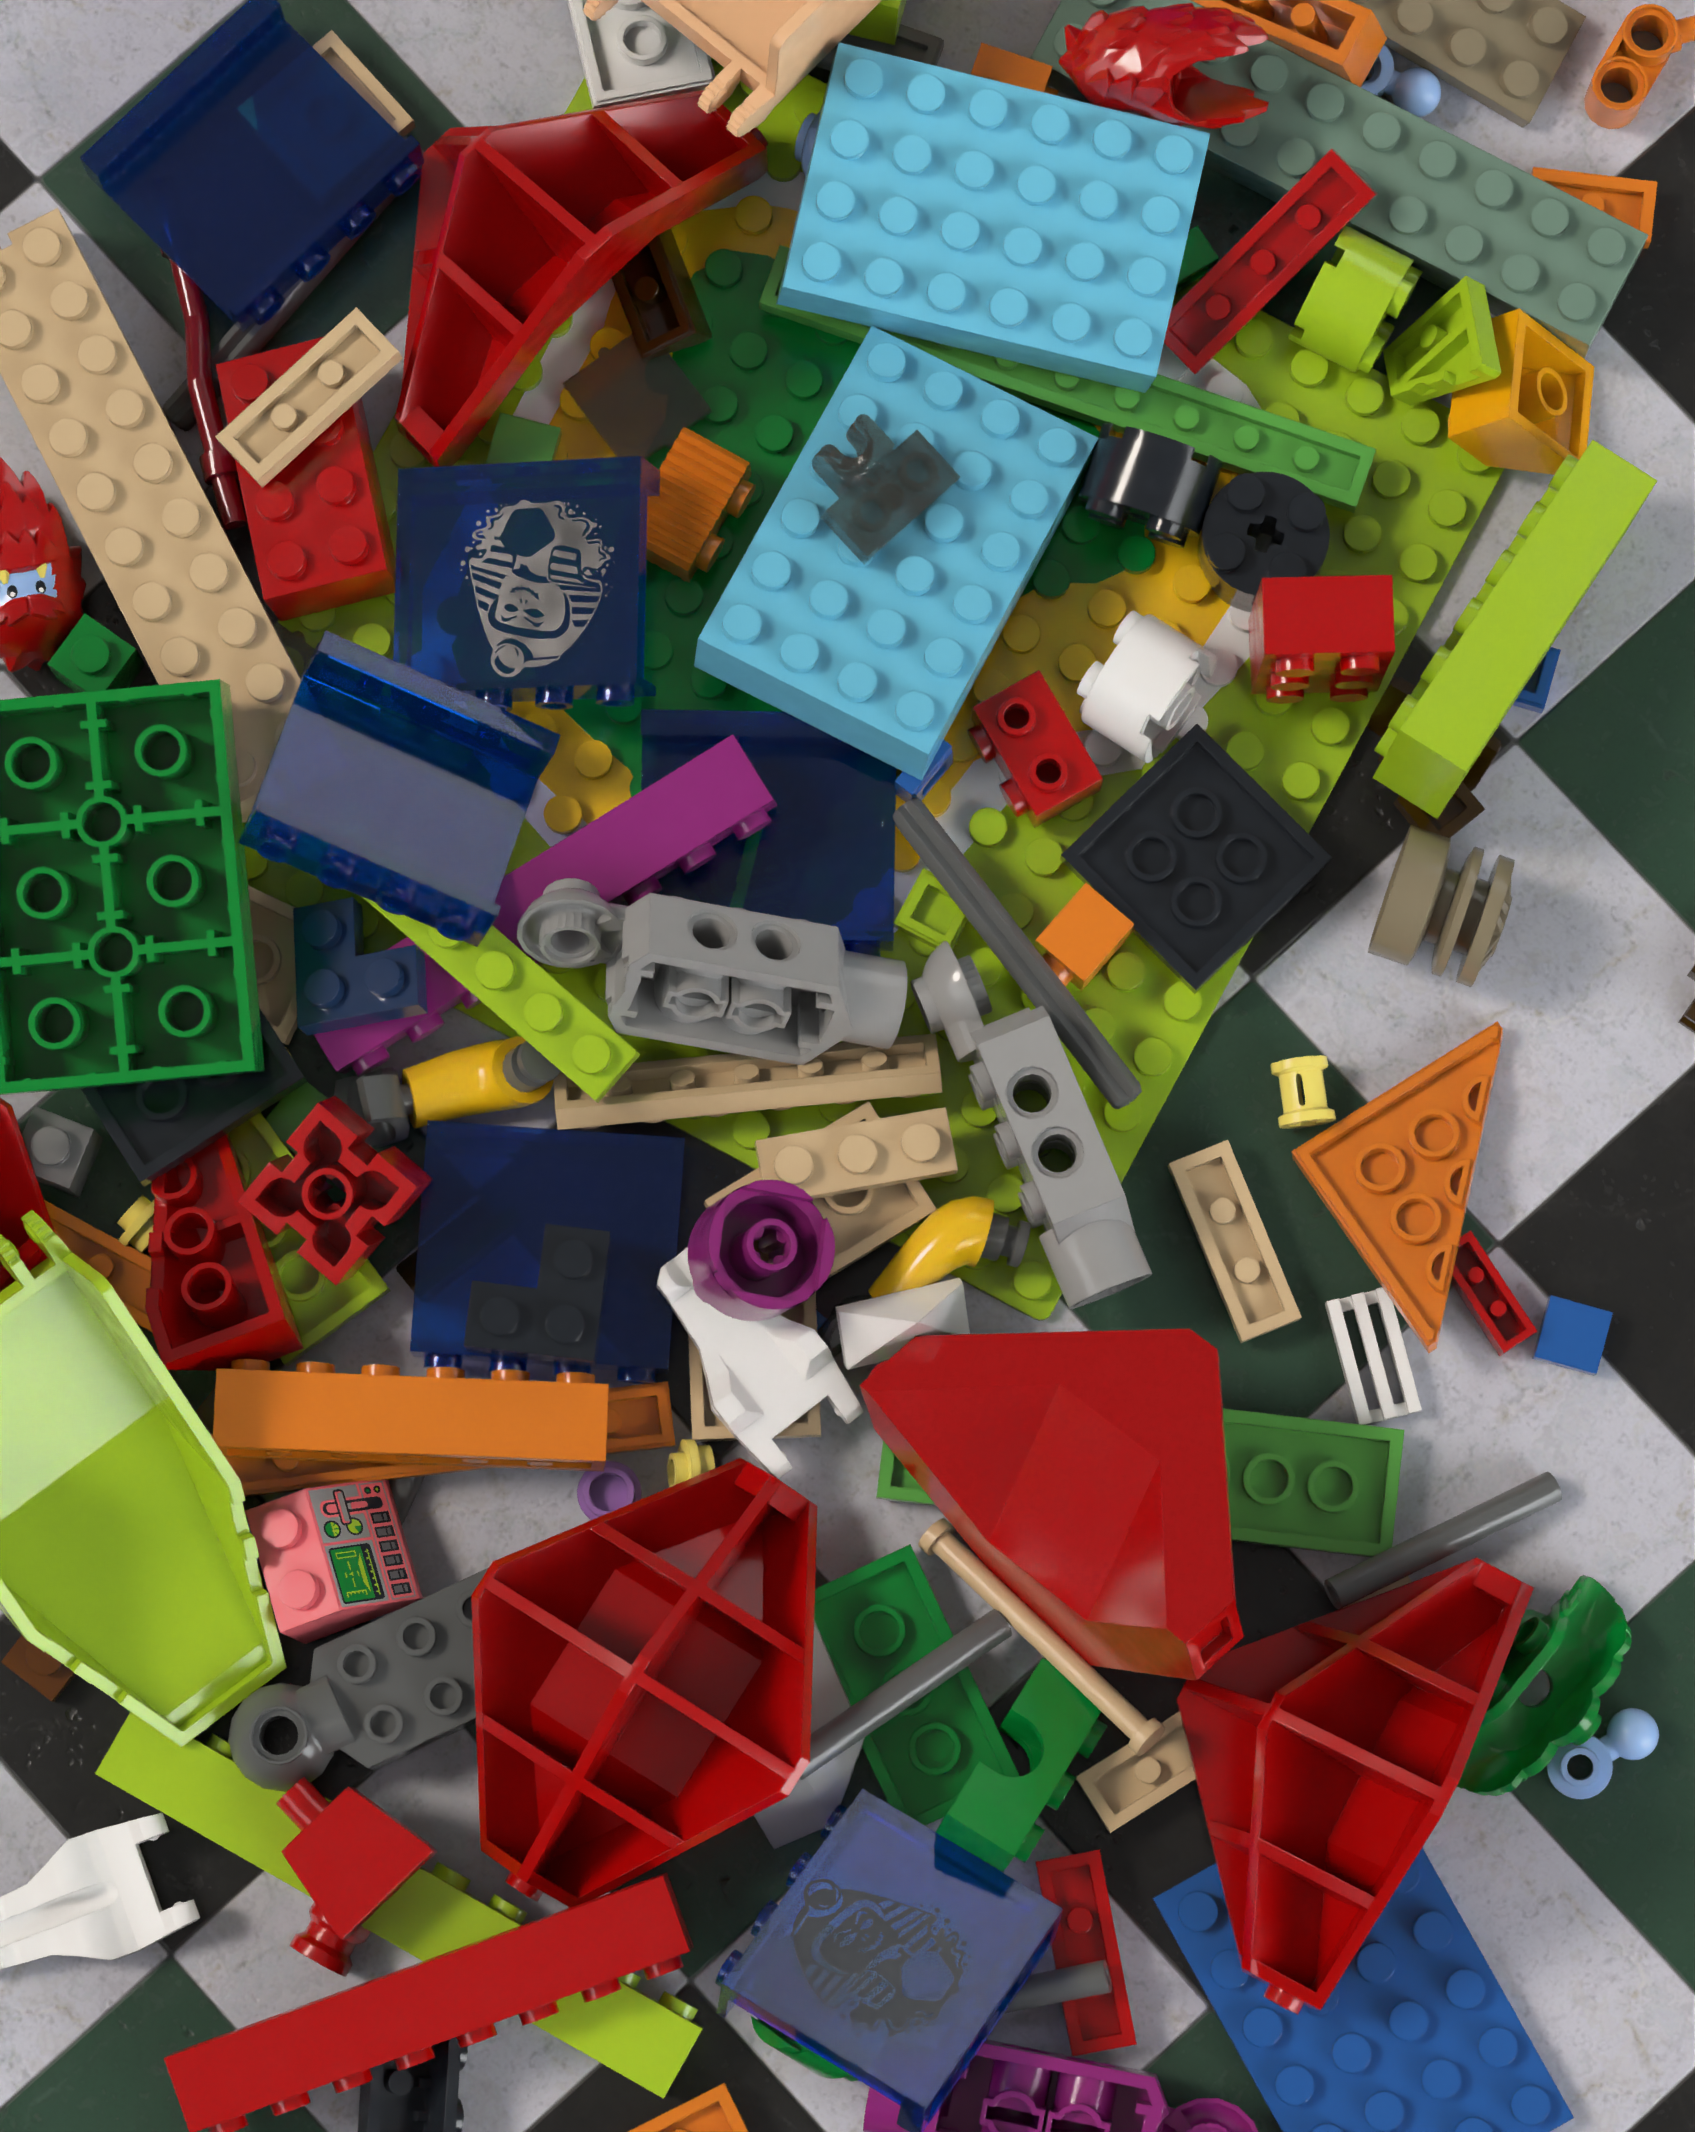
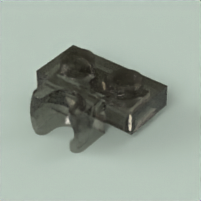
(881, 486)

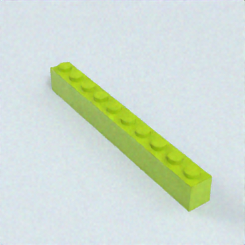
(425, 1917)

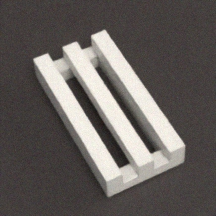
(1360, 1303)

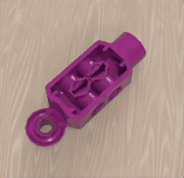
(1053, 2092)

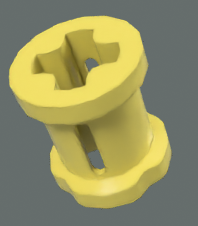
(1315, 1109)

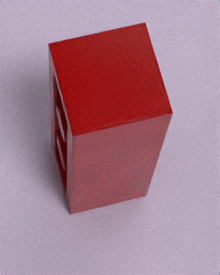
(1489, 1297)

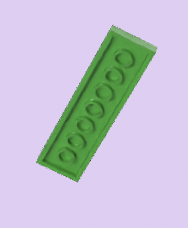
(1287, 1482)

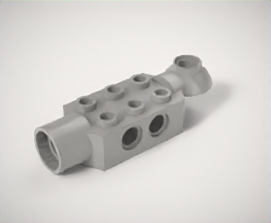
(719, 973)
(1082, 1208)

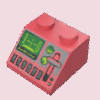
(333, 1557)

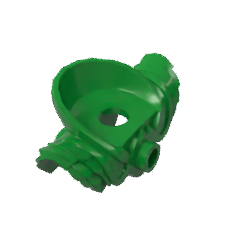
(1581, 1655)

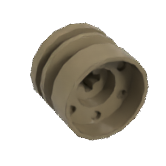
(1442, 906)

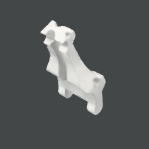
(757, 1371)
(91, 1900)

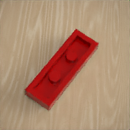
(1083, 1937)

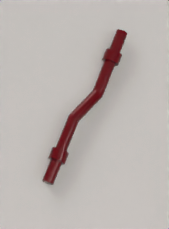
(216, 462)

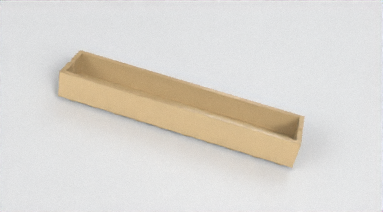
(136, 490)

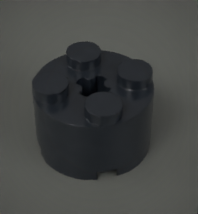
(1148, 483)
(1253, 506)

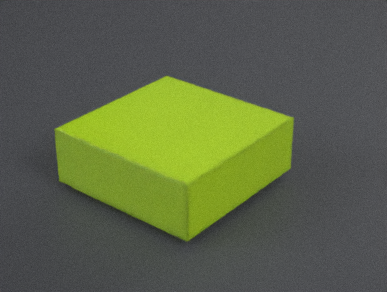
(931, 913)

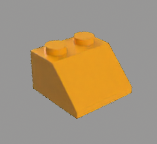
(1533, 408)

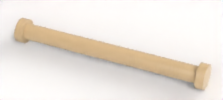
(1141, 1731)

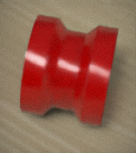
(324, 1945)

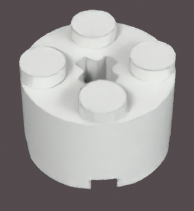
(1145, 685)

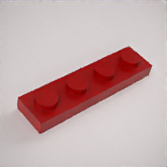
(1266, 260)

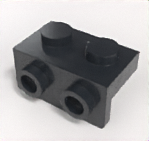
(416, 2097)

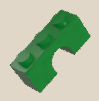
(998, 1812)

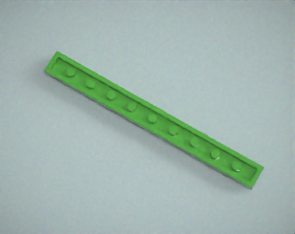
(1212, 424)

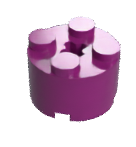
(788, 1229)

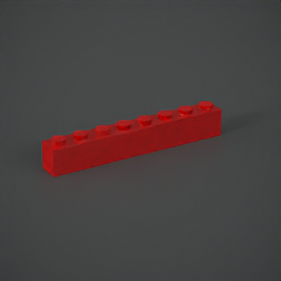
(430, 2003)

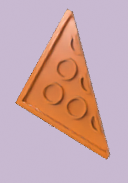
(1404, 1176)

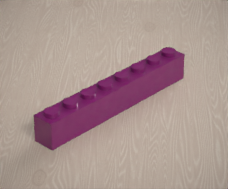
(617, 853)

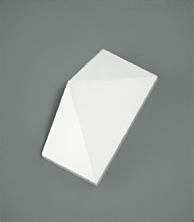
(884, 1324)

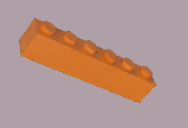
(411, 1417)

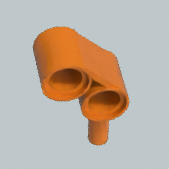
(1634, 66)

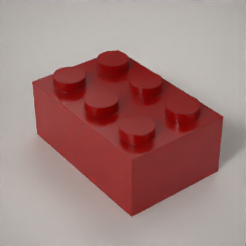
(1321, 636)

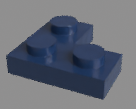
(340, 983)

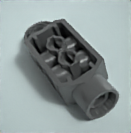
(369, 1693)

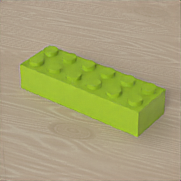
(1509, 626)

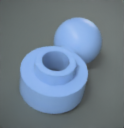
(1412, 90)
(1629, 1735)

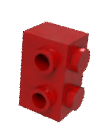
(1034, 749)

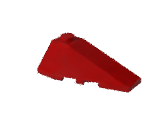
(213, 1270)

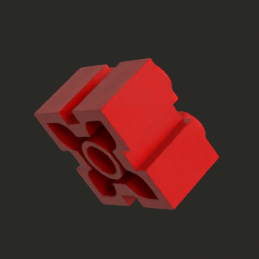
(295, 1190)

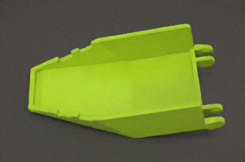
(120, 1507)

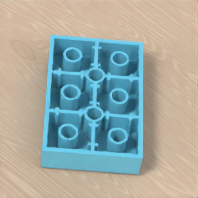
(993, 218)
(897, 642)

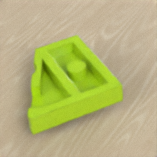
(1445, 347)

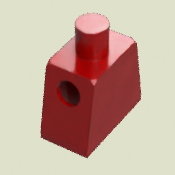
(349, 1853)

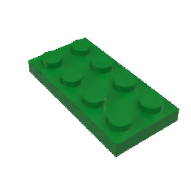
(875, 1629)

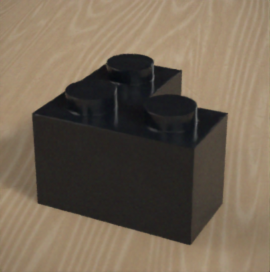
(556, 1319)

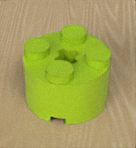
(1352, 299)

